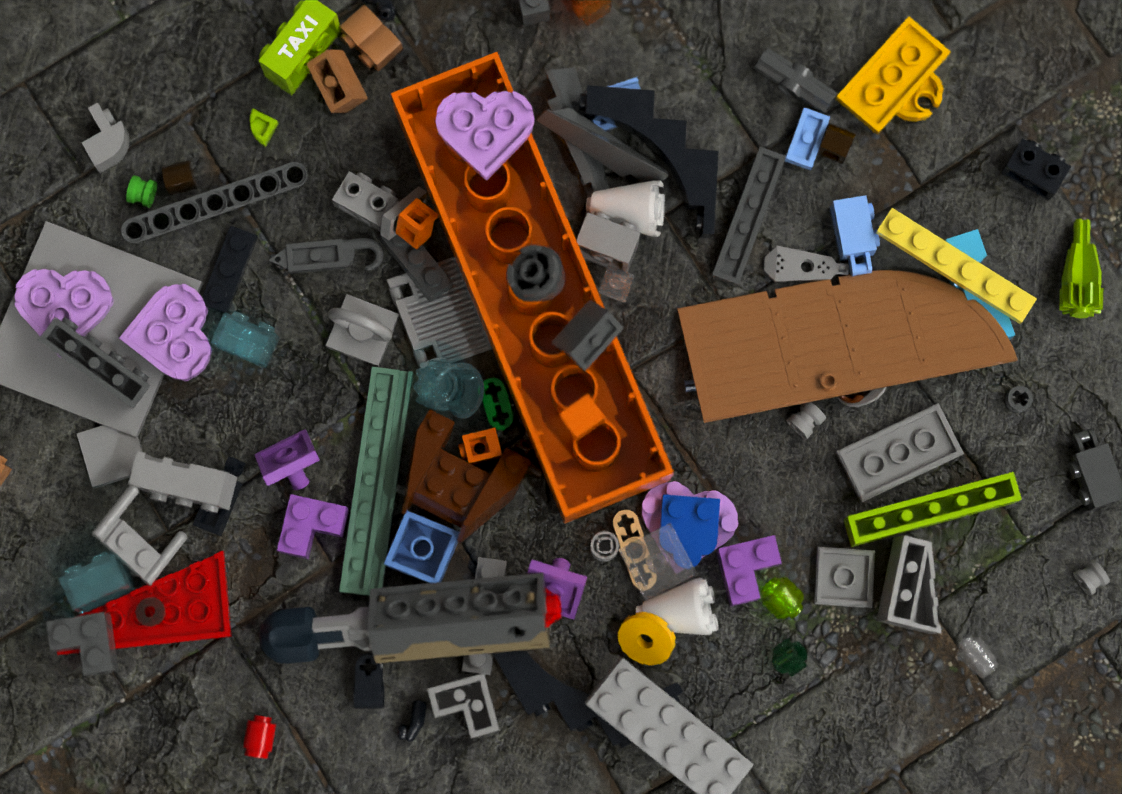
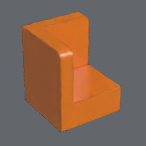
(582, 417)

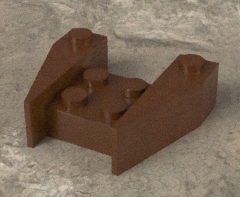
(453, 486)

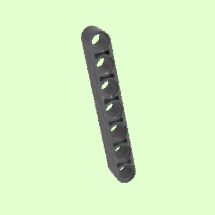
(203, 211)

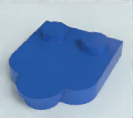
(694, 523)

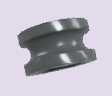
(1018, 408)

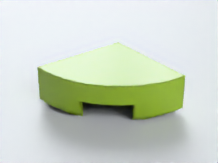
(262, 126)

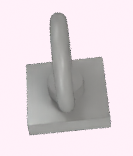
(361, 330)

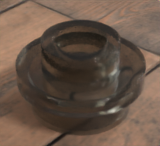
(159, 611)

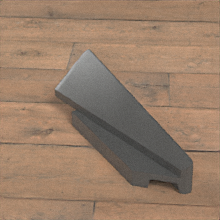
(566, 92)
(601, 145)

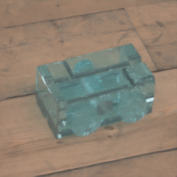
(245, 339)

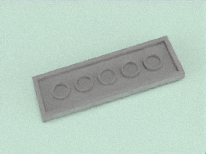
(667, 731)

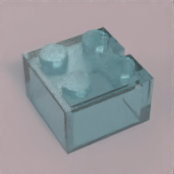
(96, 582)

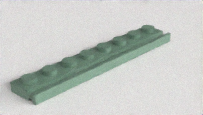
(376, 481)

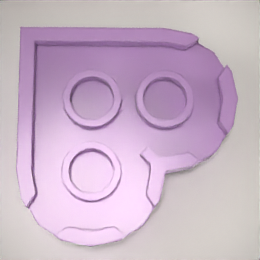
(485, 128)
(78, 296)
(170, 332)
(653, 503)

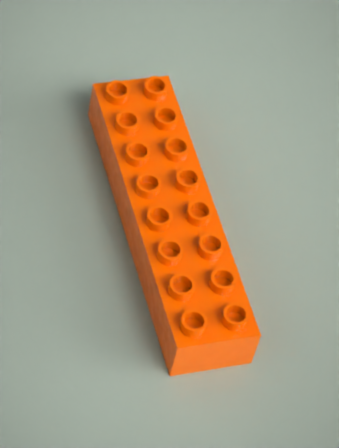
(486, 230)

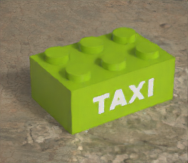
(297, 43)

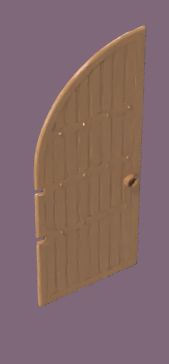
(834, 340)

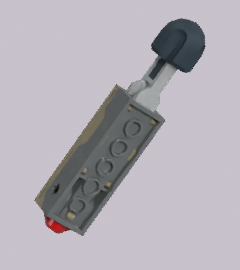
(423, 621)

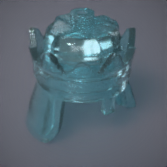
(450, 387)

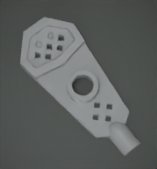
(792, 265)

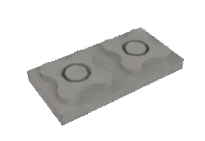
(899, 453)

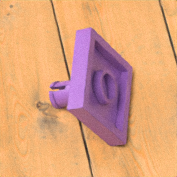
(288, 460)
(561, 582)

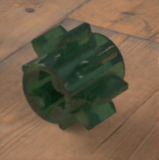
(789, 657)

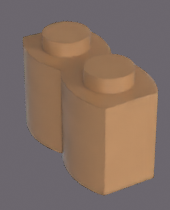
(370, 38)

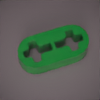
(503, 402)

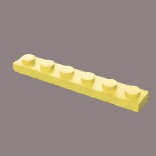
(956, 266)

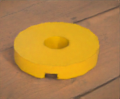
(640, 650)

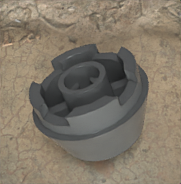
(536, 274)

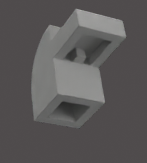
(110, 144)

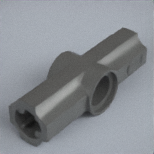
(795, 81)

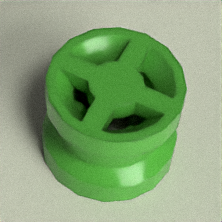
(141, 191)

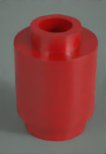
(259, 737)

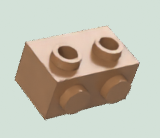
(337, 81)

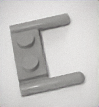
(130, 546)

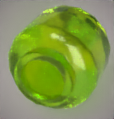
(782, 598)

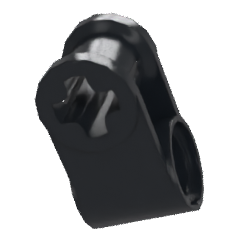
(367, 687)

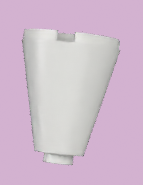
(635, 204)

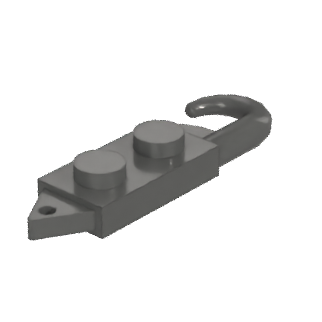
(325, 255)

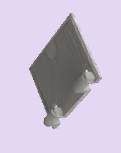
(445, 323)

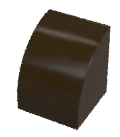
(836, 143)
(179, 178)

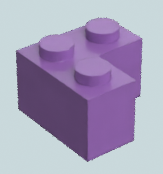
(306, 517)
(739, 564)

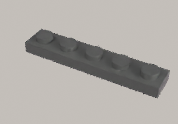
(748, 216)

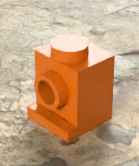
(416, 223)
(488, 439)

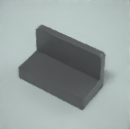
(588, 334)

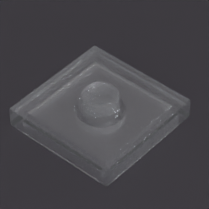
(658, 561)

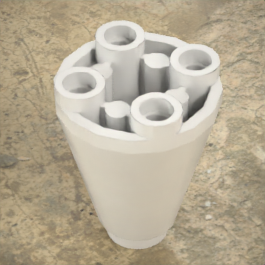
(685, 608)

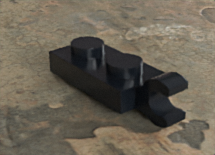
(216, 522)

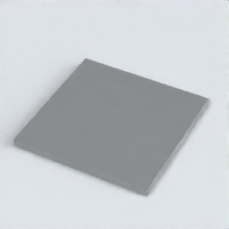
(42, 374)

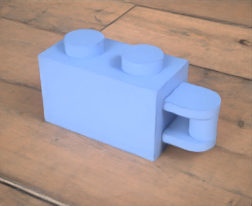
(855, 232)

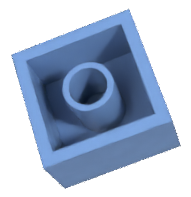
(422, 548)

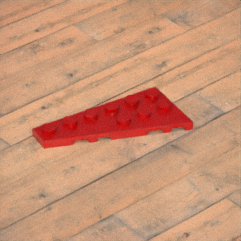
(193, 602)

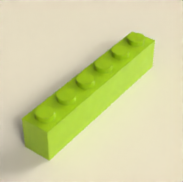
(932, 509)

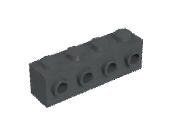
(94, 362)

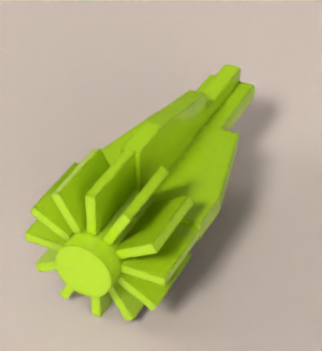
(1082, 276)

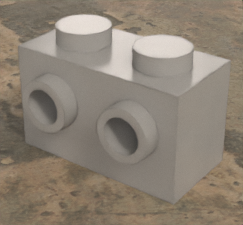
(363, 199)

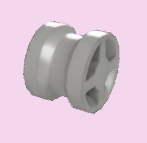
(1091, 577)

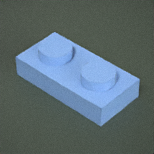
(807, 138)

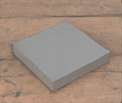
(108, 454)
(844, 577)

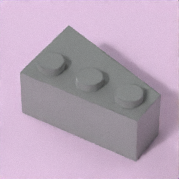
(183, 482)
(909, 587)

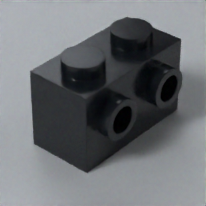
(1036, 169)

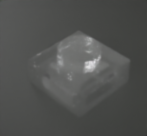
(616, 284)

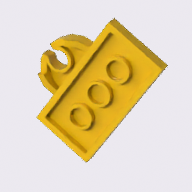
(897, 78)

